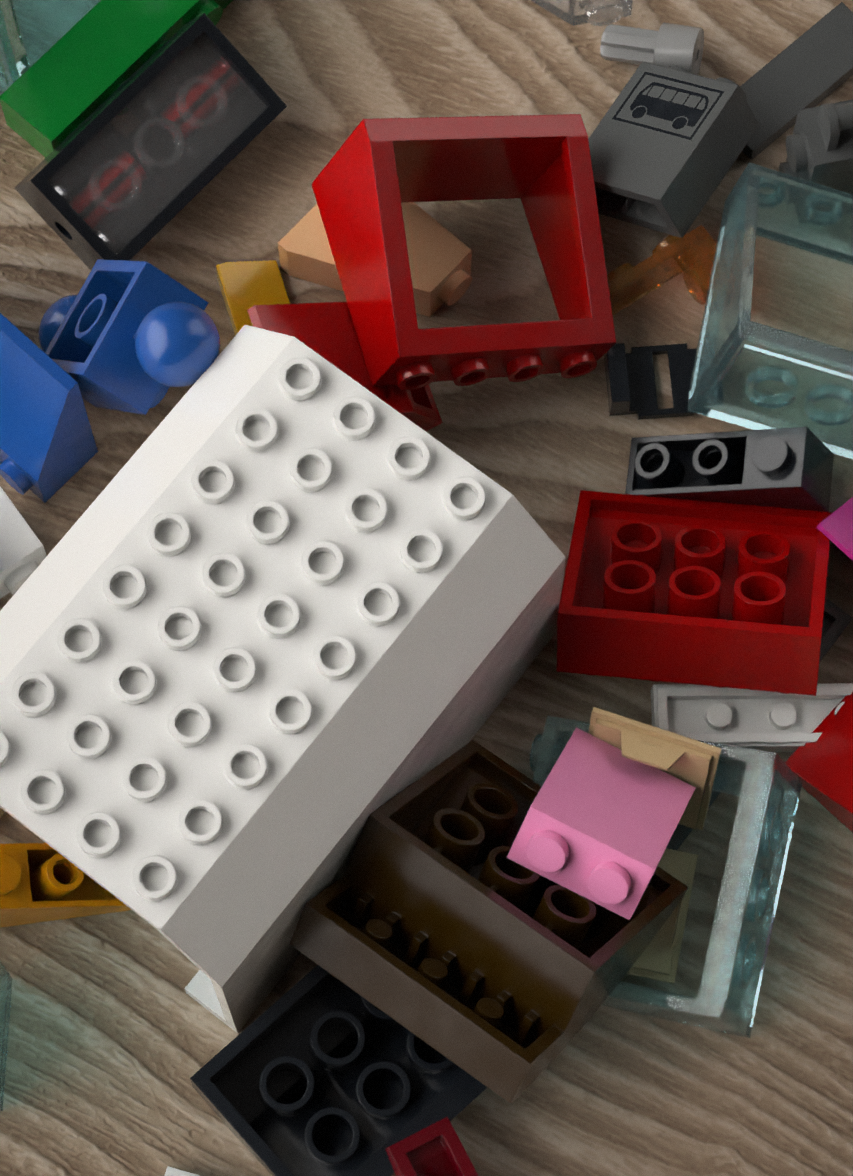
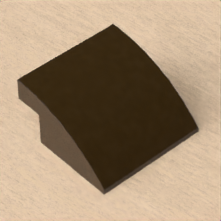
(465, 940)

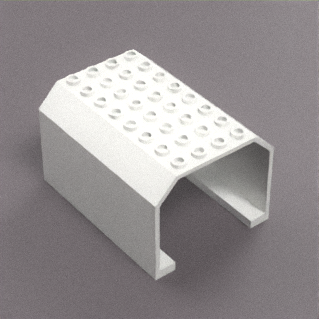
(260, 653)

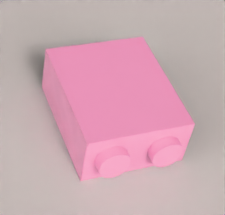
(601, 823)

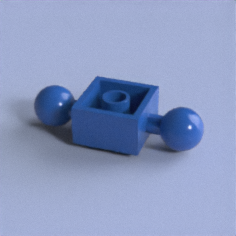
(130, 336)

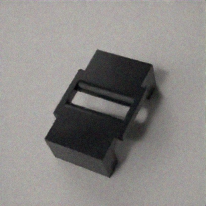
(632, 380)

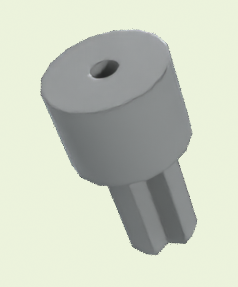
(667, 47)

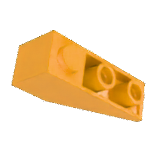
(47, 887)

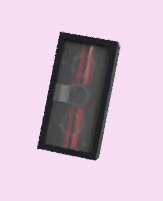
(151, 145)

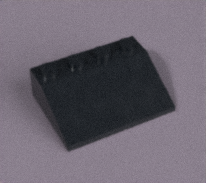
(330, 1083)

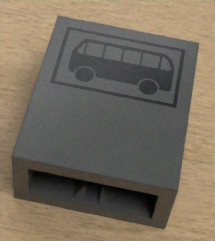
(667, 146)

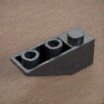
(735, 467)

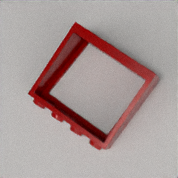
(459, 159)

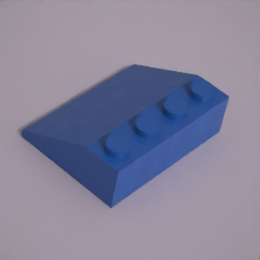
(41, 418)

